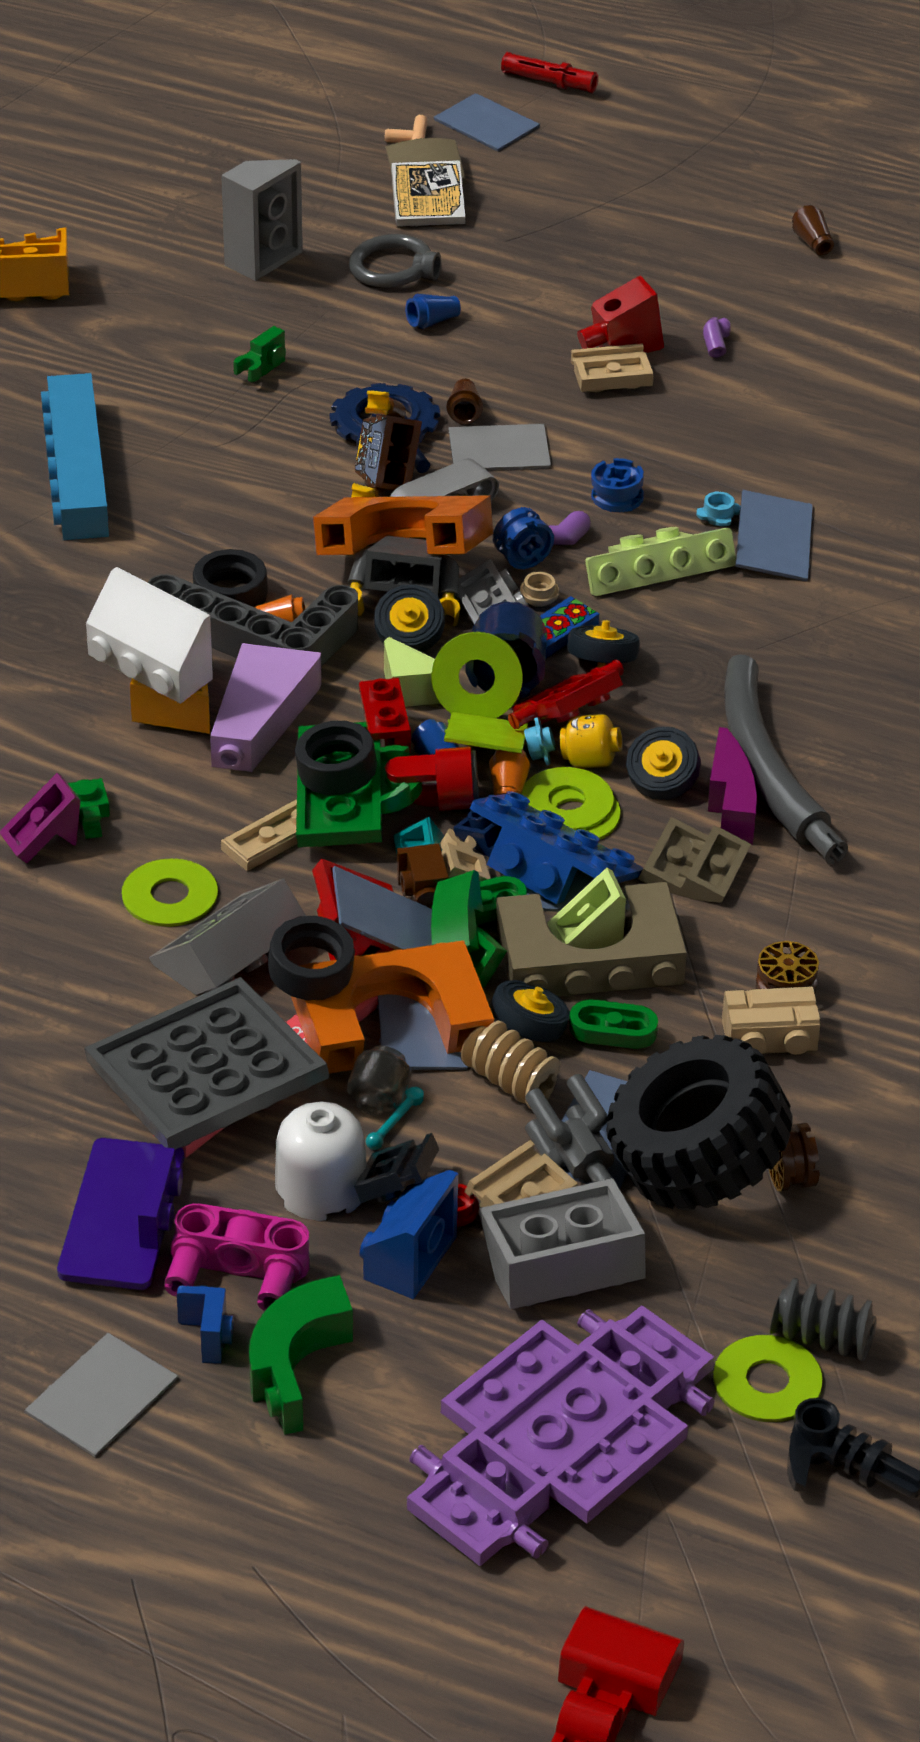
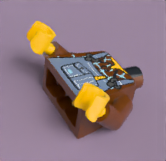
(385, 447)

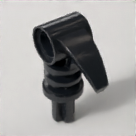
(819, 1439)

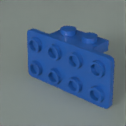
(544, 850)

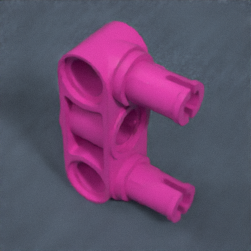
(240, 1245)

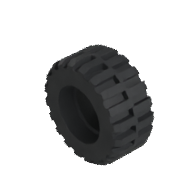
(700, 1163)

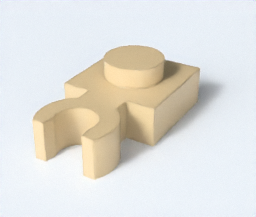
(460, 856)

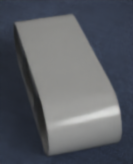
(457, 479)

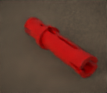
(561, 75)

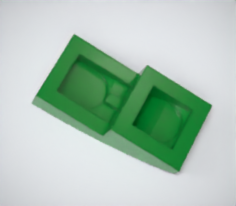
(455, 908)

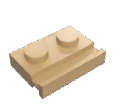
(611, 367)
(519, 1176)

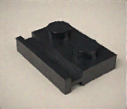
(392, 1168)

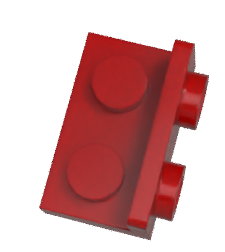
(385, 711)

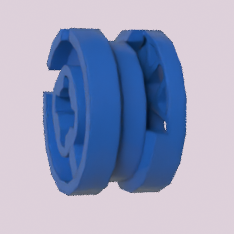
(617, 485)
(523, 538)

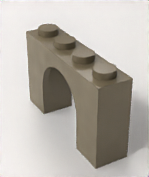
(645, 958)

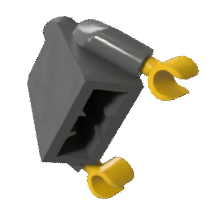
(406, 562)

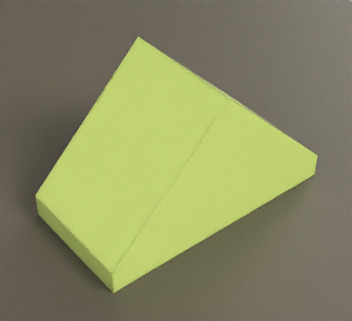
(413, 671)
(593, 916)

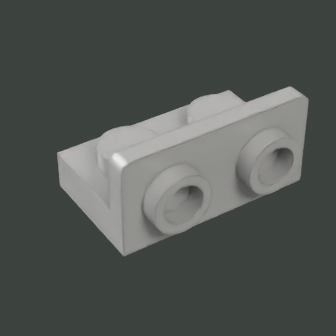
(485, 588)

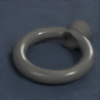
(425, 262)

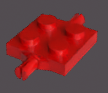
(568, 695)

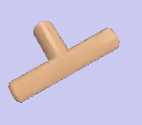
(400, 135)

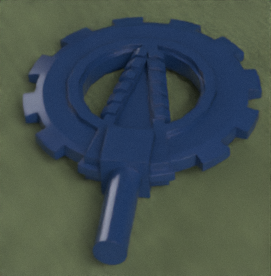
(417, 403)

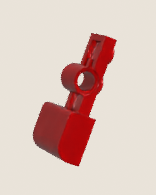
(614, 1669)

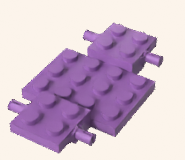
(558, 1426)

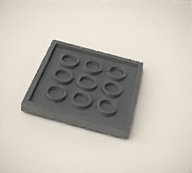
(206, 1064)

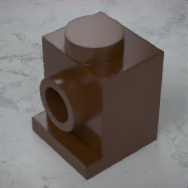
(420, 871)

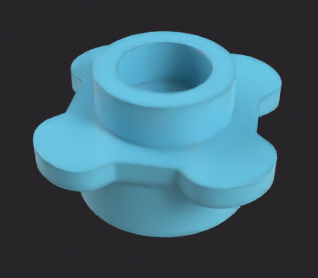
(718, 508)
(539, 741)

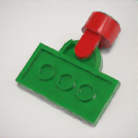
(396, 784)

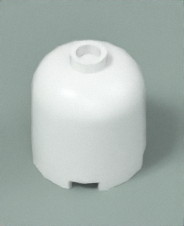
(319, 1160)

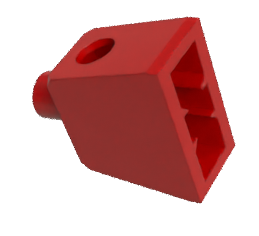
(625, 318)

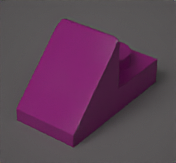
(48, 813)

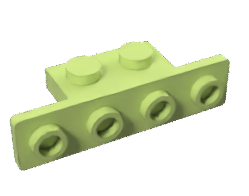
(659, 559)

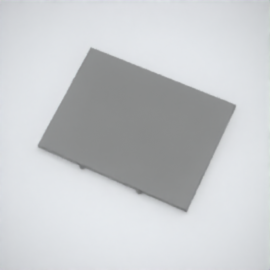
(501, 446)
(101, 1394)

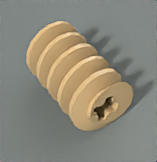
(510, 1061)

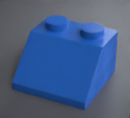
(412, 1235)

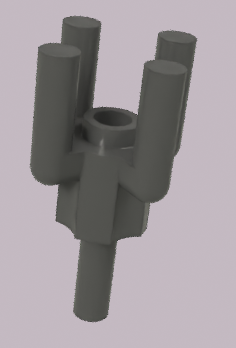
(577, 1140)

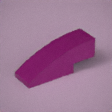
(732, 787)

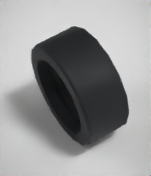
(233, 565)
(339, 777)
(305, 982)

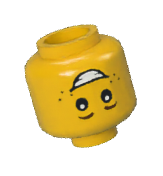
(590, 741)

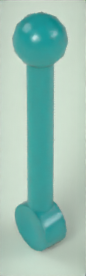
(414, 1097)

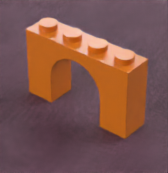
(446, 522)
(433, 975)

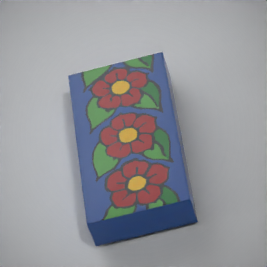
(562, 619)

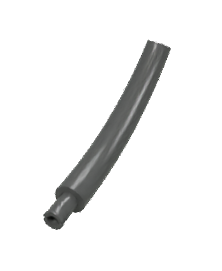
(772, 778)

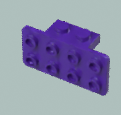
(122, 1214)

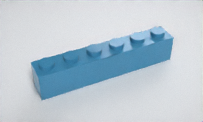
(74, 457)

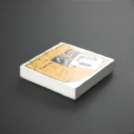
(428, 193)

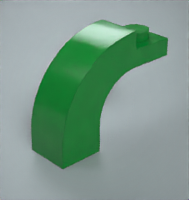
(287, 1331)

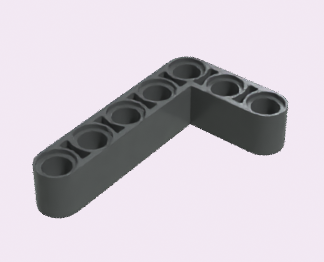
(319, 628)

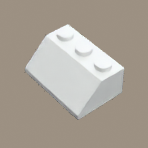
(151, 636)

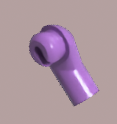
(713, 333)
(571, 528)

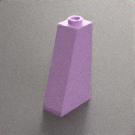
(261, 702)

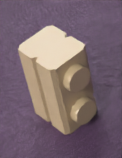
(773, 1019)

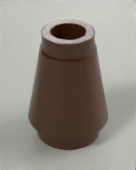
(812, 228)
(464, 402)

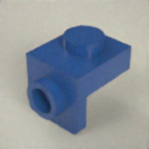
(207, 1308)

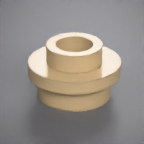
(539, 589)

